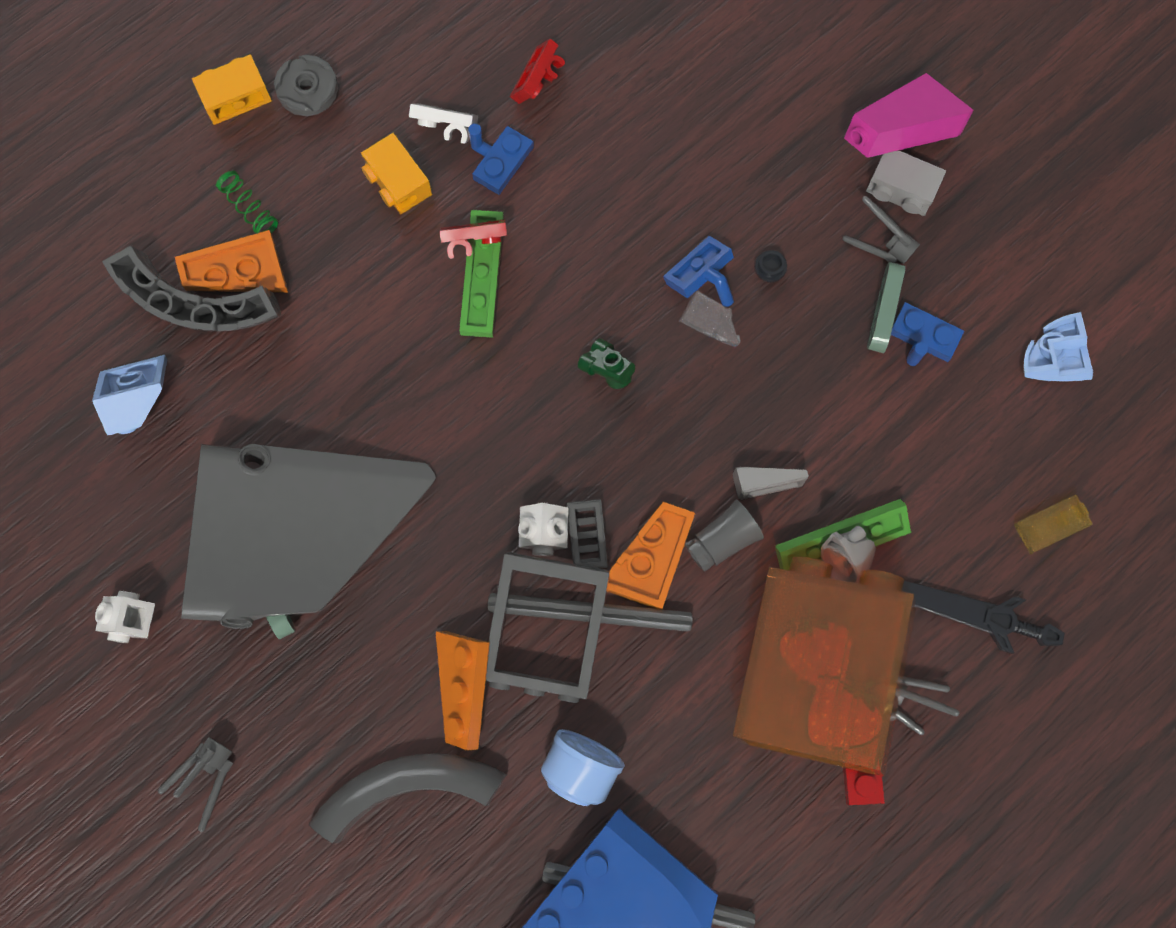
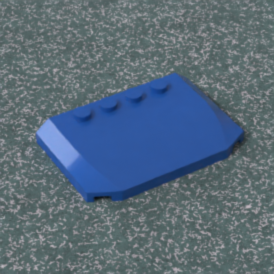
(627, 883)

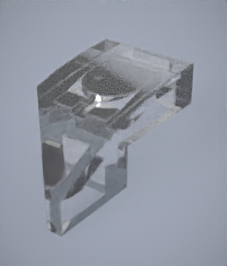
(710, 319)

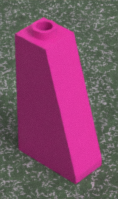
(908, 118)

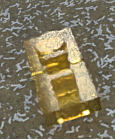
(1053, 524)

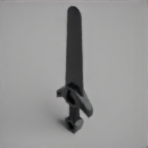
(988, 617)

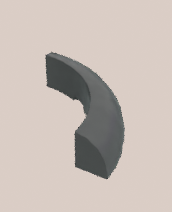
(145, 285)
(403, 776)

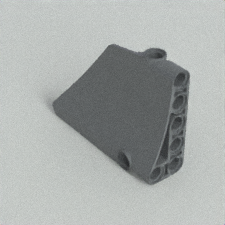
(290, 529)

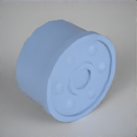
(580, 768)

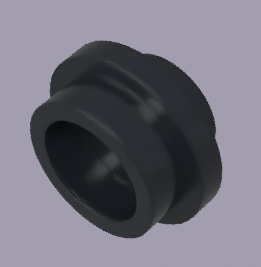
(770, 266)

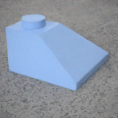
(128, 393)

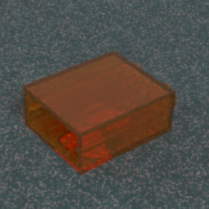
(827, 666)

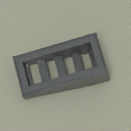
(573, 522)

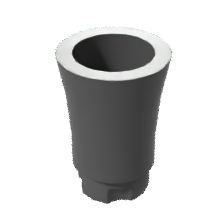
(724, 537)

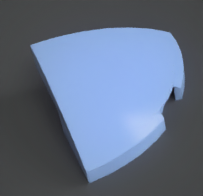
(1060, 352)

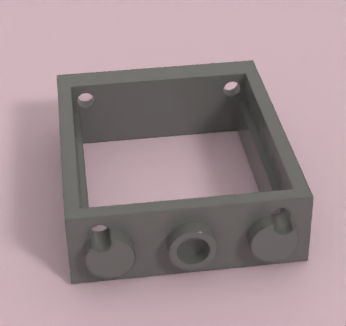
(534, 684)

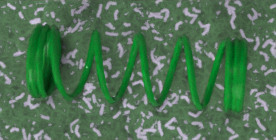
(263, 221)

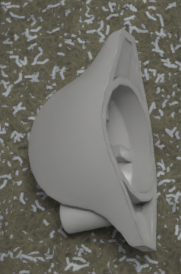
(848, 554)

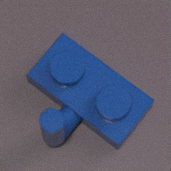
(499, 160)
(702, 266)
(926, 334)

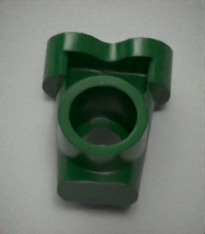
(607, 363)

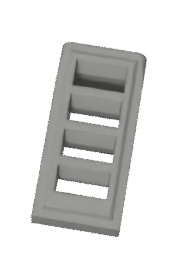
(761, 481)

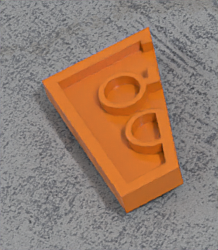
(233, 266)
(651, 560)
(462, 686)

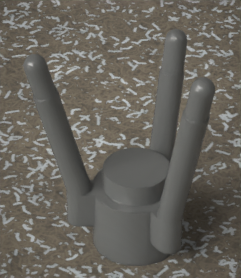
(900, 245)
(923, 700)
(209, 758)

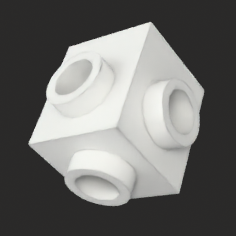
(543, 528)
(124, 617)

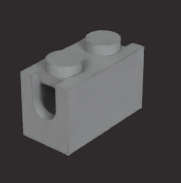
(906, 182)

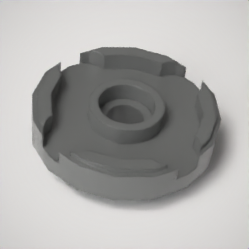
(304, 72)

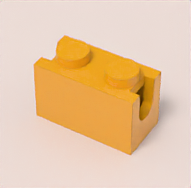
(231, 89)
(396, 174)

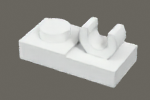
(430, 116)

